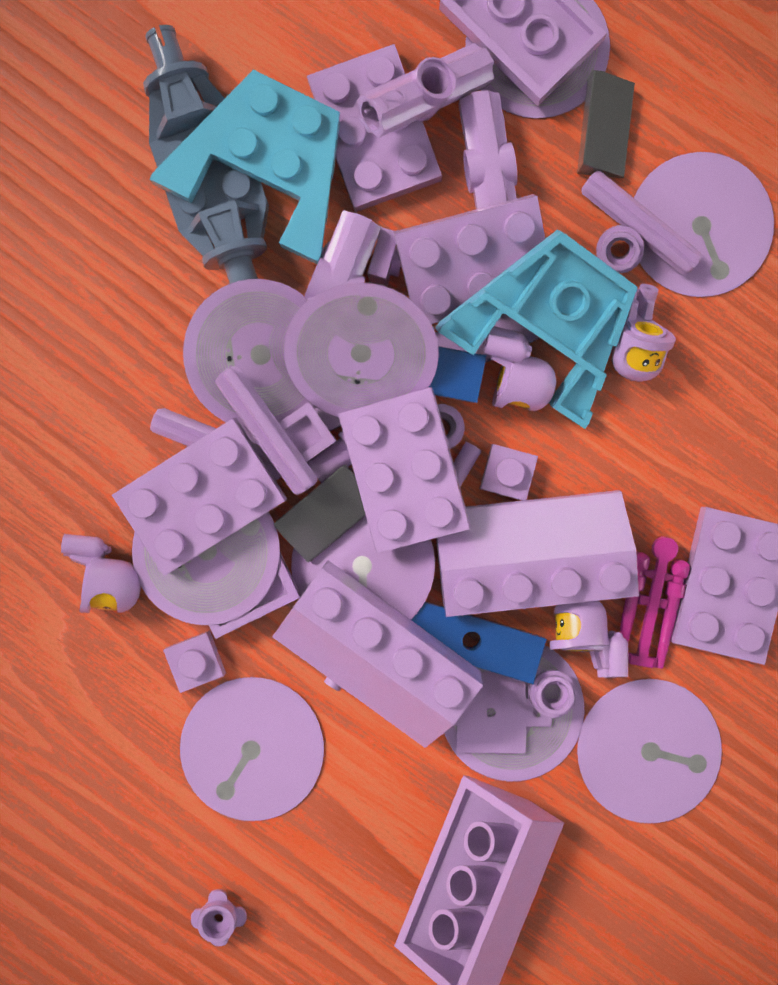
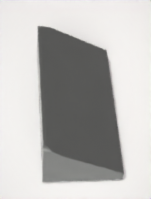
(605, 125)
(323, 514)

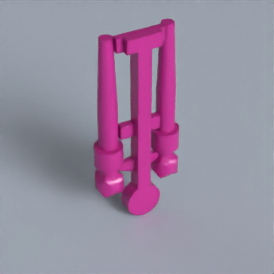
(664, 550)

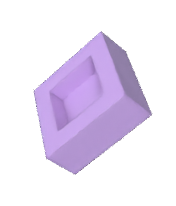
(384, 259)
(307, 431)
(508, 472)
(194, 661)

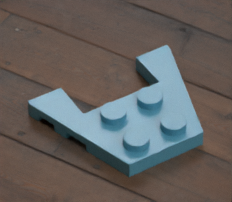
(273, 139)
(563, 299)

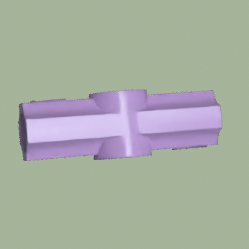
(425, 89)
(488, 157)
(346, 253)

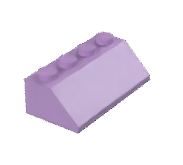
(539, 554)
(379, 655)
(478, 885)

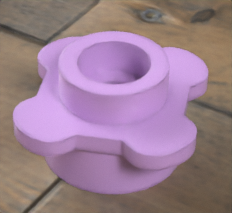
(218, 931)

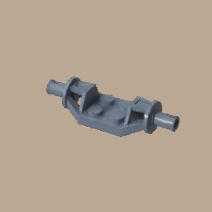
(225, 194)

